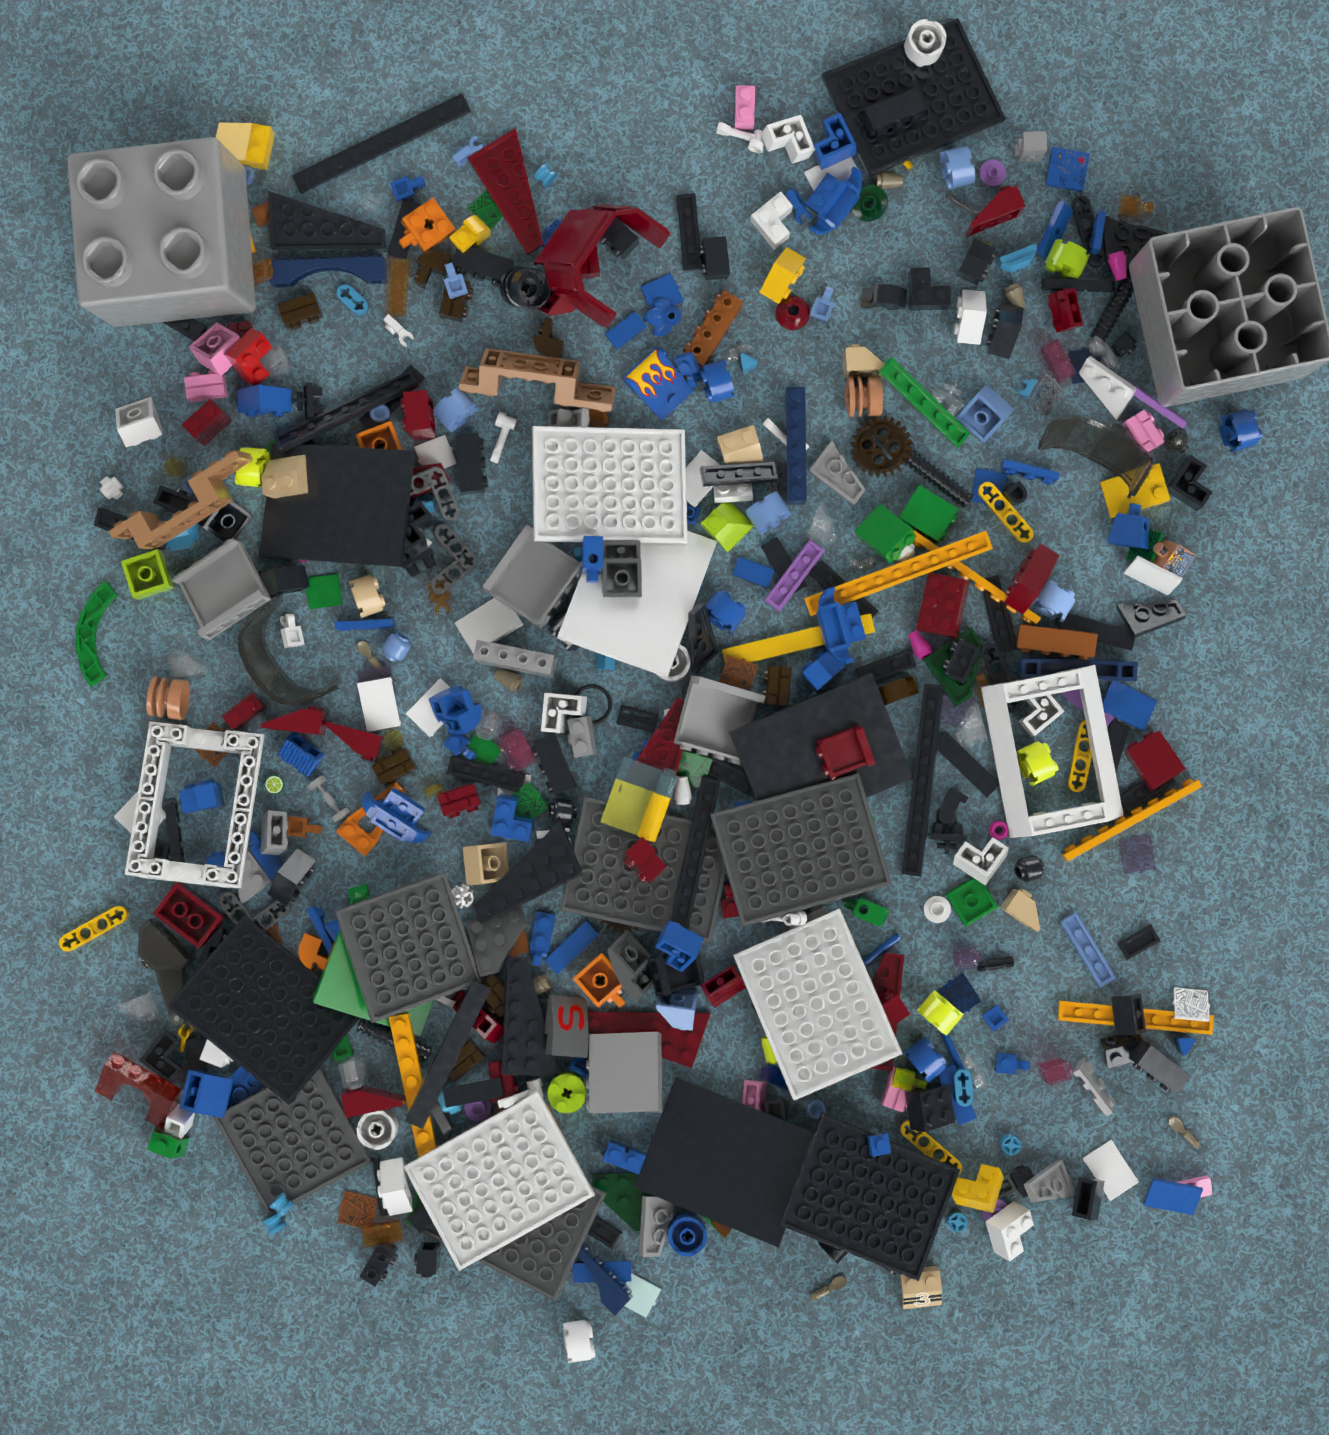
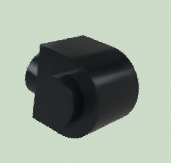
(1124, 345)
(1015, 493)

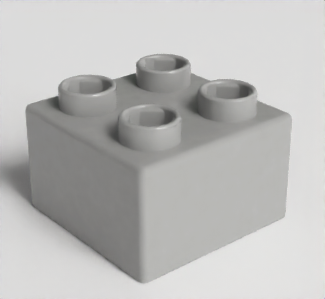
(161, 232)
(1230, 307)

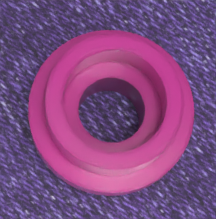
(1003, 834)

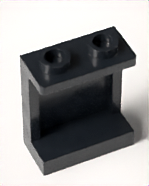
(668, 979)

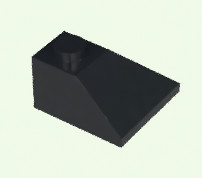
(227, 521)

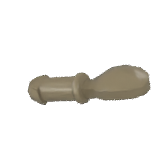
(366, 650)
(1177, 1125)
(836, 1284)

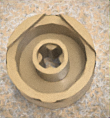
(366, 595)

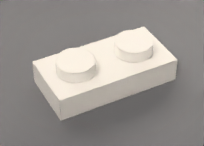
(733, 493)

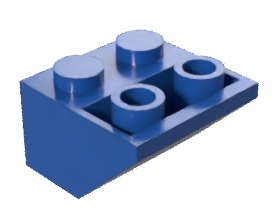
(206, 1093)

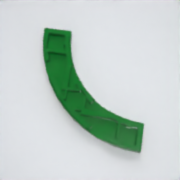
(87, 630)

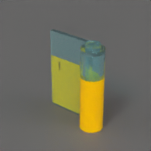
(639, 798)

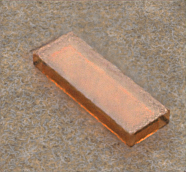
(398, 287)

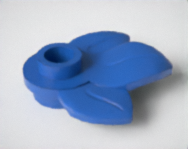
(659, 317)

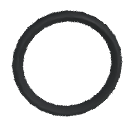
(608, 698)

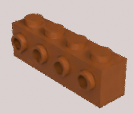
(714, 327)
(1056, 640)

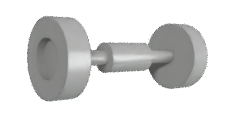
(328, 798)

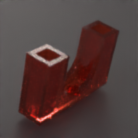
(160, 1092)

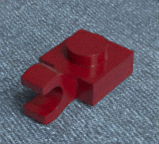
(728, 904)

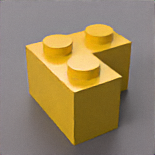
(783, 274)
(980, 1193)

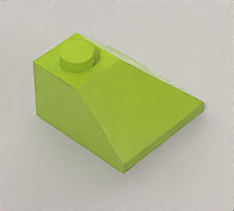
(727, 525)

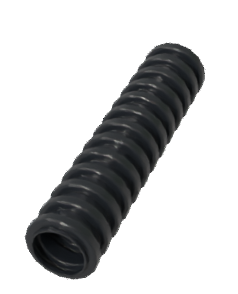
(1114, 309)
(939, 479)
(385, 1034)

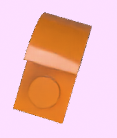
(309, 951)

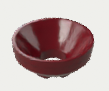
(792, 322)

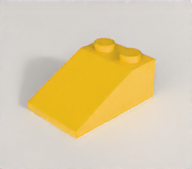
(247, 142)
(1152, 492)

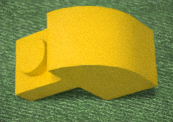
(472, 232)

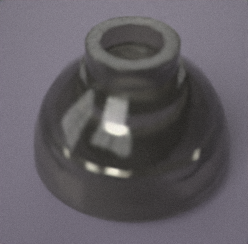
(1176, 440)

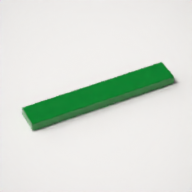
(923, 402)

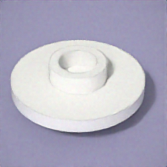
(937, 909)

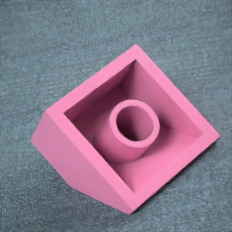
(212, 345)

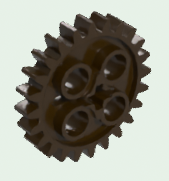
(894, 436)

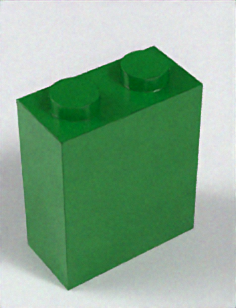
(929, 514)
(885, 533)

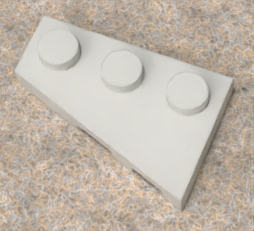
(1107, 385)

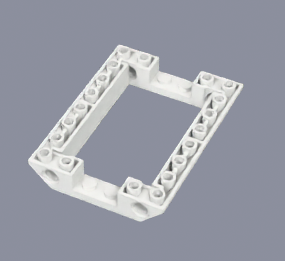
(995, 703)
(150, 798)

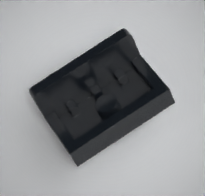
(960, 661)
(1119, 1048)
(376, 1266)

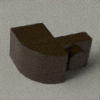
(430, 262)
(545, 344)
(898, 690)

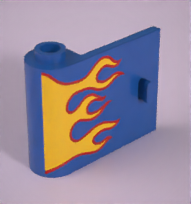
(656, 381)

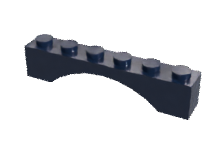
(289, 272)
(795, 446)
(1106, 669)
(612, 1292)

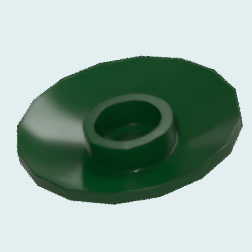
(868, 195)

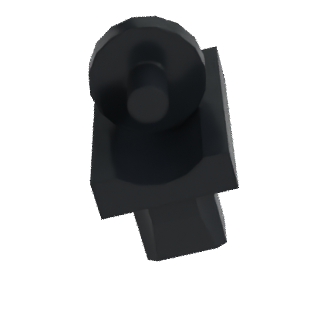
(310, 393)
(426, 556)
(938, 834)

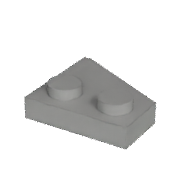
(253, 879)

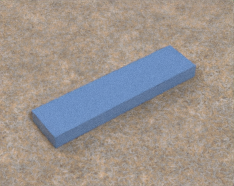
(1087, 949)

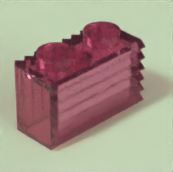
(1058, 361)
(517, 750)
(1055, 1071)

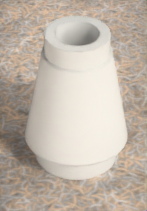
(682, 791)

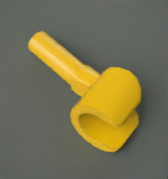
(184, 1035)

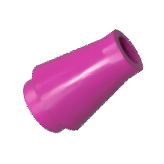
(1118, 265)
(920, 646)

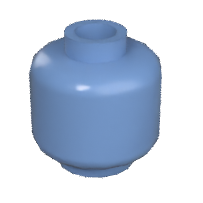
(396, 646)

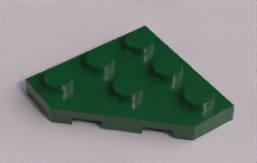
(954, 690)
(622, 1195)

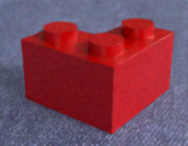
(246, 356)

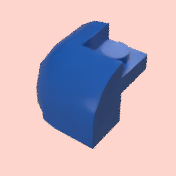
(456, 709)

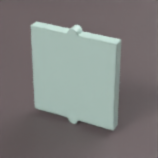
(643, 1295)

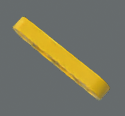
(1008, 510)
(1078, 754)
(95, 931)
(931, 1147)

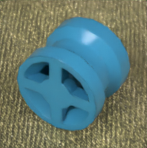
(545, 175)
(1011, 1147)
(281, 1204)
(959, 1223)
(274, 1224)

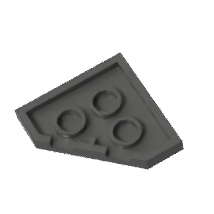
(495, 939)

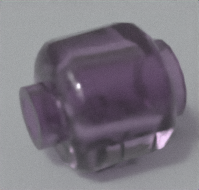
(966, 957)

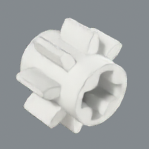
(111, 488)
(462, 895)

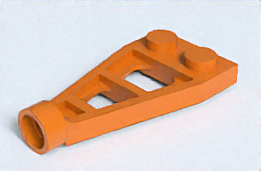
(357, 835)

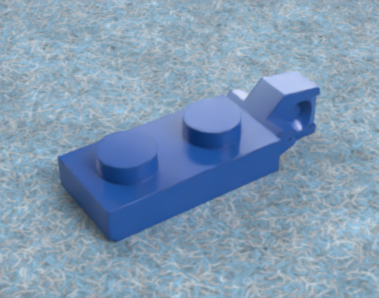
(269, 863)
(541, 936)

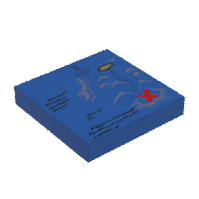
(1067, 169)

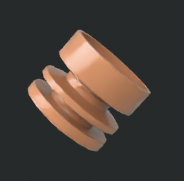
(864, 396)
(167, 697)

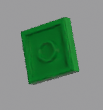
(971, 901)

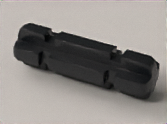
(993, 964)

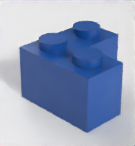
(838, 143)
(264, 400)
(822, 670)
(201, 797)
(507, 824)
(679, 944)

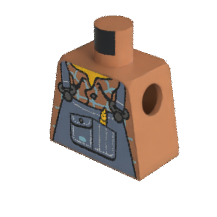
(1172, 557)

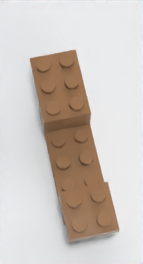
(534, 367)
(211, 496)

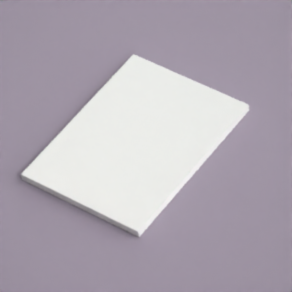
(609, 484)
(648, 627)
(817, 1004)
(499, 1180)

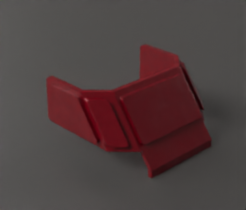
(574, 243)

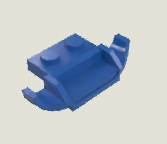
(834, 200)
(839, 625)
(396, 816)

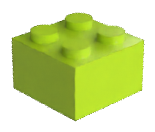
(147, 574)

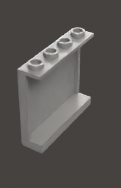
(533, 578)
(222, 588)
(515, 659)
(709, 715)
(624, 1073)

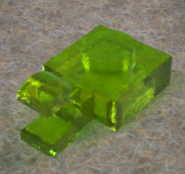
(905, 1079)

